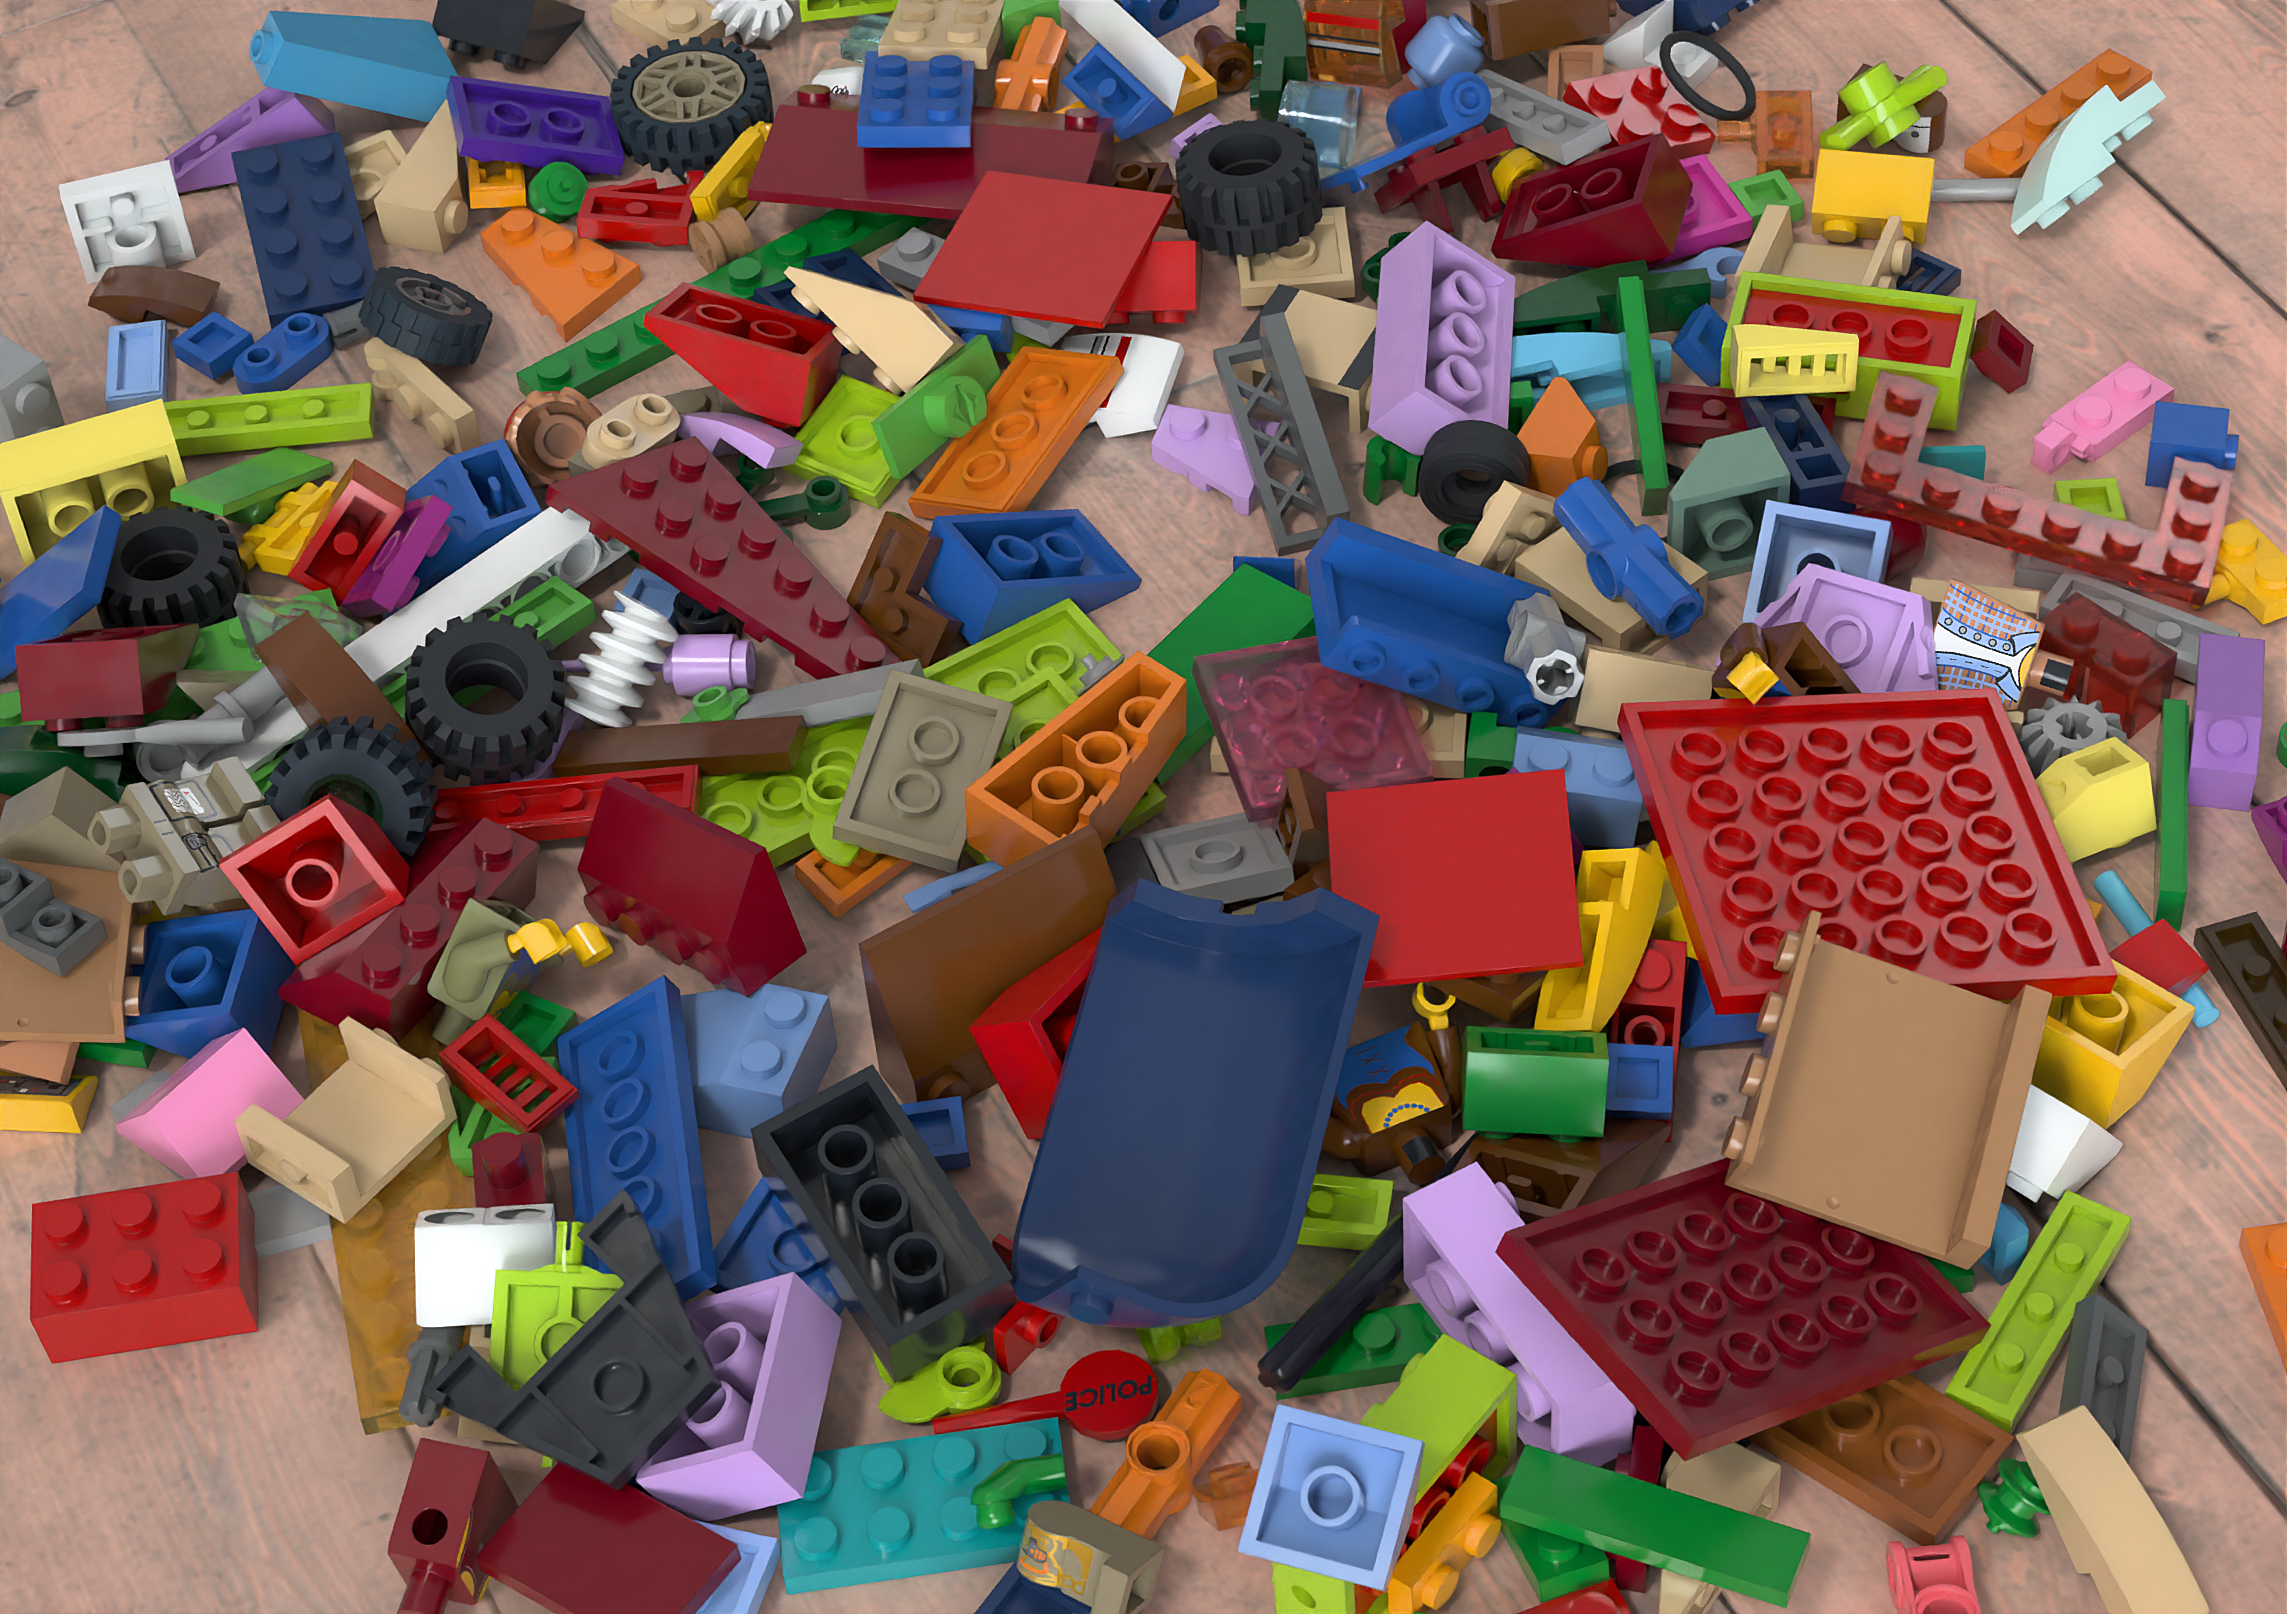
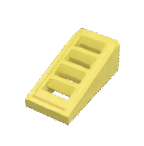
(1774, 341)

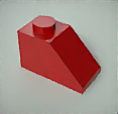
(348, 531)

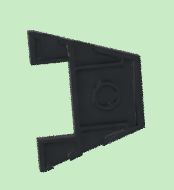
(615, 1383)

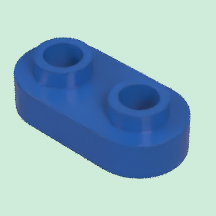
(284, 355)

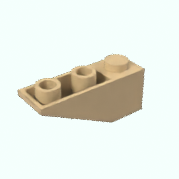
(893, 331)

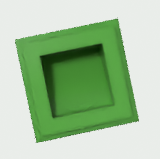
(1022, 13)

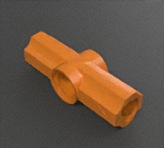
(1031, 75)
(1176, 1439)

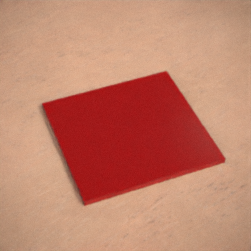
(1044, 249)
(1461, 874)

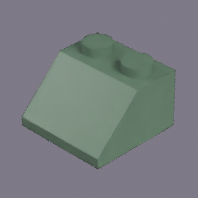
(1722, 501)

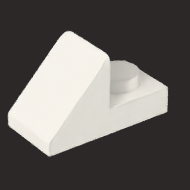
(1639, 46)

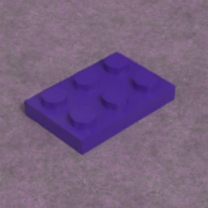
(534, 125)

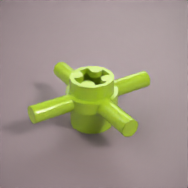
(1881, 105)

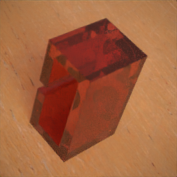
(2126, 665)

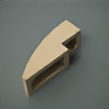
(2108, 1518)

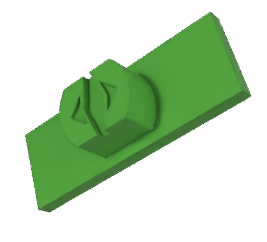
(938, 407)
(252, 487)

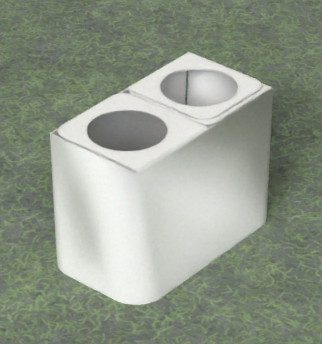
(464, 1247)

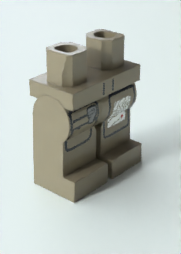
(181, 833)

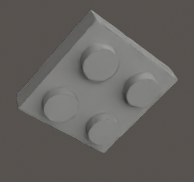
(1220, 859)

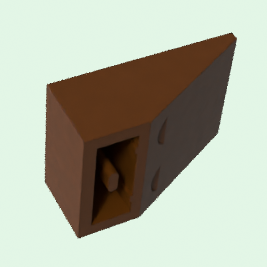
(1561, 1176)

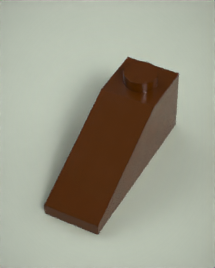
(1302, 819)

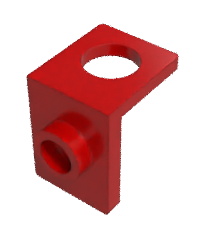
(1023, 1326)

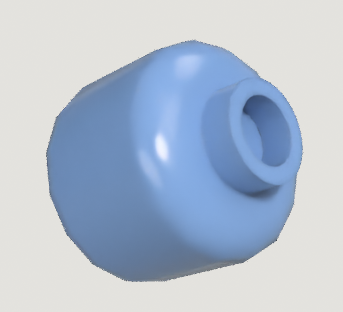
(1443, 49)

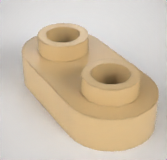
(630, 429)

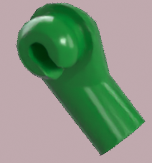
(1012, 1480)

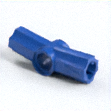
(1627, 559)

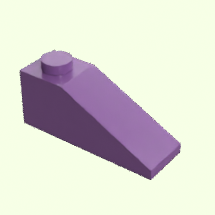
(263, 120)
(2226, 722)

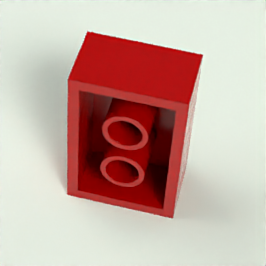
(143, 1267)

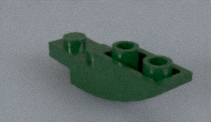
(1279, 50)
(1588, 300)
(33, 754)

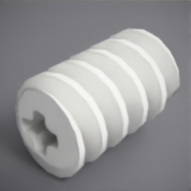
(620, 662)

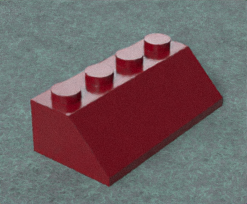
(687, 889)
(385, 965)

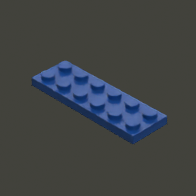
(639, 1128)

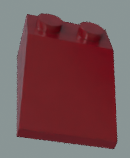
(1598, 208)
(101, 674)

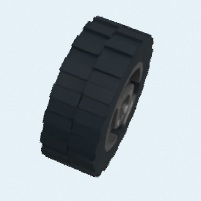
(425, 316)

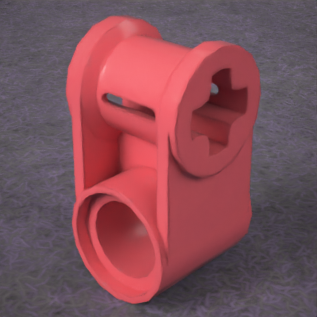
(1932, 1578)

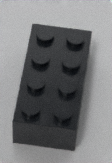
(884, 1222)

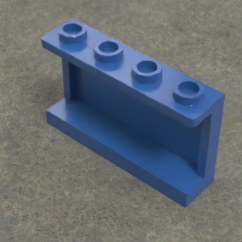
(1420, 623)

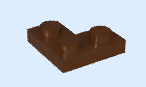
(890, 588)

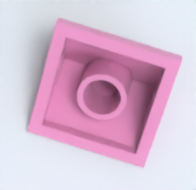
(193, 1112)

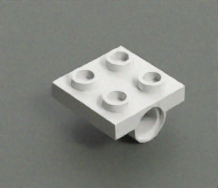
(127, 220)

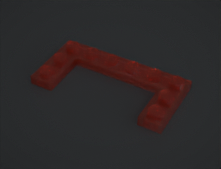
(2170, 561)

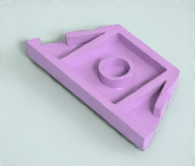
(1868, 628)

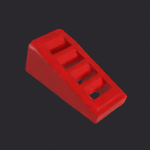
(490, 1039)

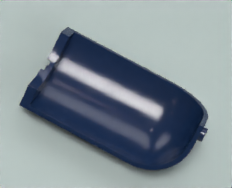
(1190, 1106)

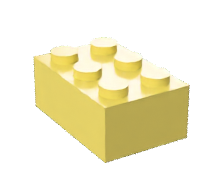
(73, 470)

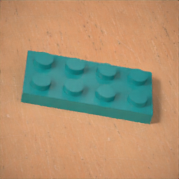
(906, 1507)

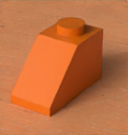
(1562, 441)

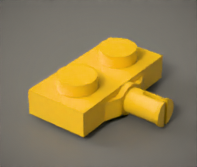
(2250, 572)

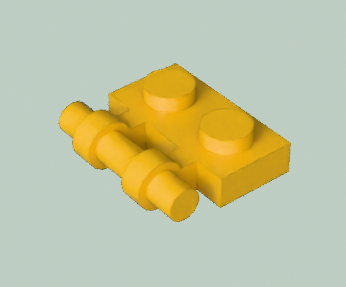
(283, 534)

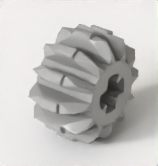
(2064, 729)

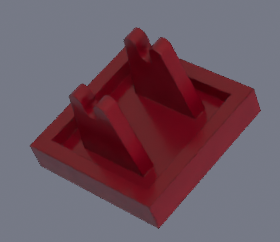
(1434, 170)

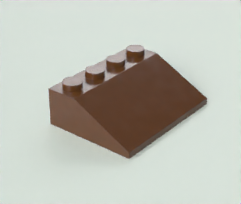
(959, 955)

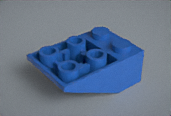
(487, 504)

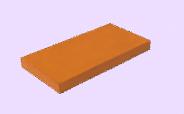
(1027, 430)

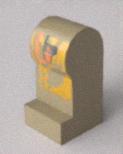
(1088, 1558)

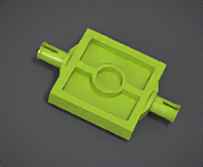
(544, 1309)

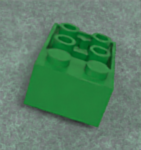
(1534, 1083)

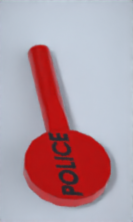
(1099, 1398)

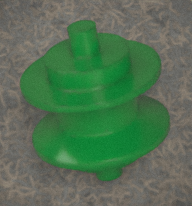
(557, 191)
(2014, 1501)

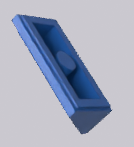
(1115, 93)

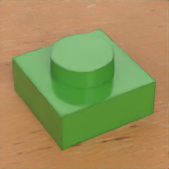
(1765, 189)

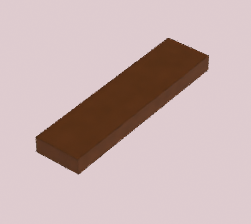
(715, 746)

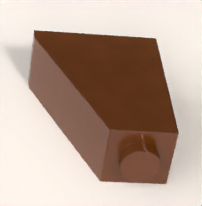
(1535, 25)

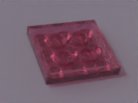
(1287, 711)

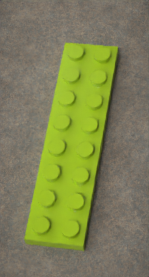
(769, 804)

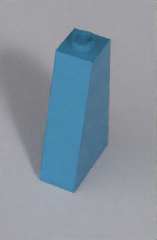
(355, 61)

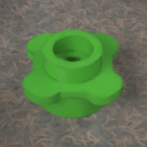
(716, 704)

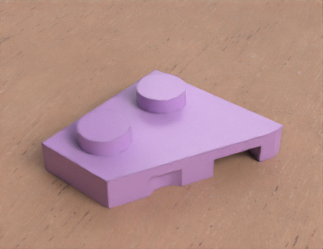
(1209, 452)

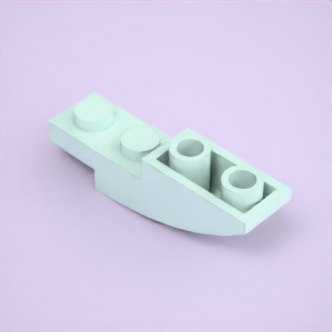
(2078, 152)

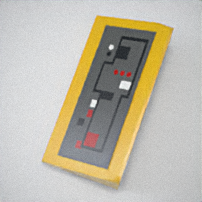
(45, 1105)

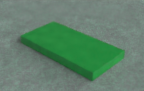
(1239, 614)

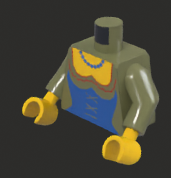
(497, 955)

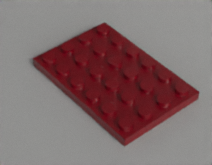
(1734, 1306)

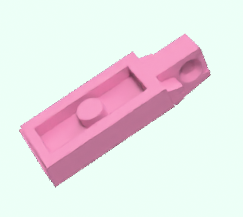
(2100, 417)

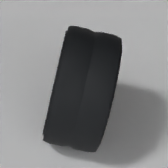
(1469, 447)

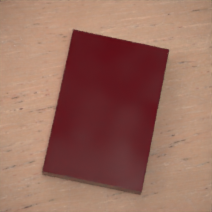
(605, 1551)

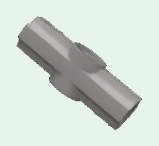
(1545, 648)

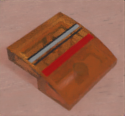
(1353, 41)

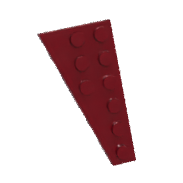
(723, 552)

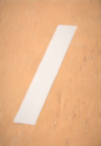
(1131, 46)

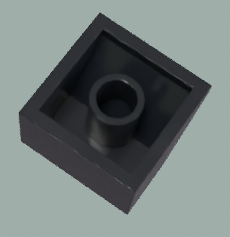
(509, 27)

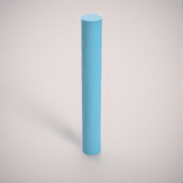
(2135, 920)

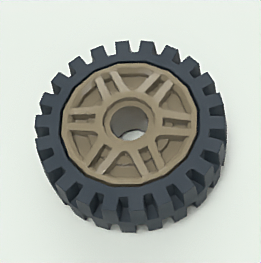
(688, 103)

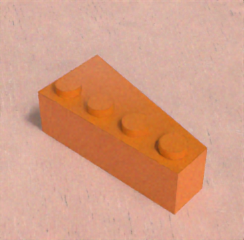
(1081, 764)

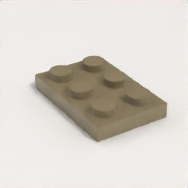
(915, 769)

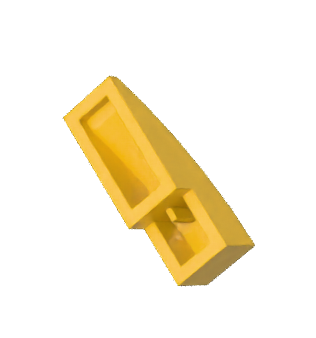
(1616, 912)

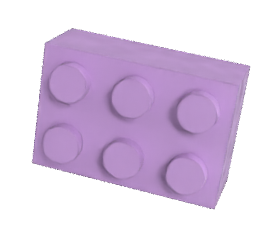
(761, 1427)

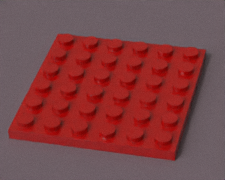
(1882, 814)

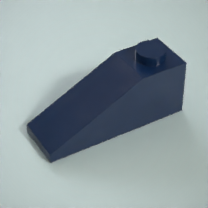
(1806, 448)

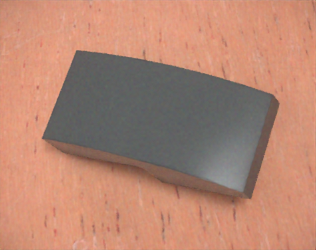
(42, 925)

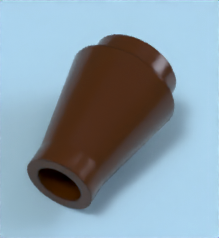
(1224, 58)

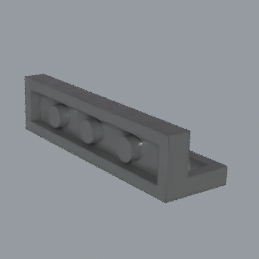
(1300, 423)

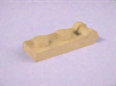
(422, 396)

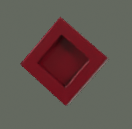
(2001, 351)

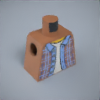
(1993, 646)

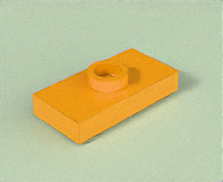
(496, 184)

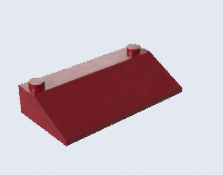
(817, 159)

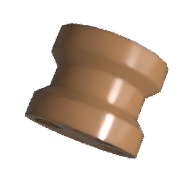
(721, 239)

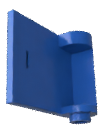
(1421, 121)

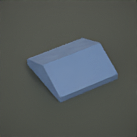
(1333, 1498)

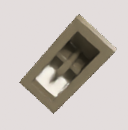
(52, 823)

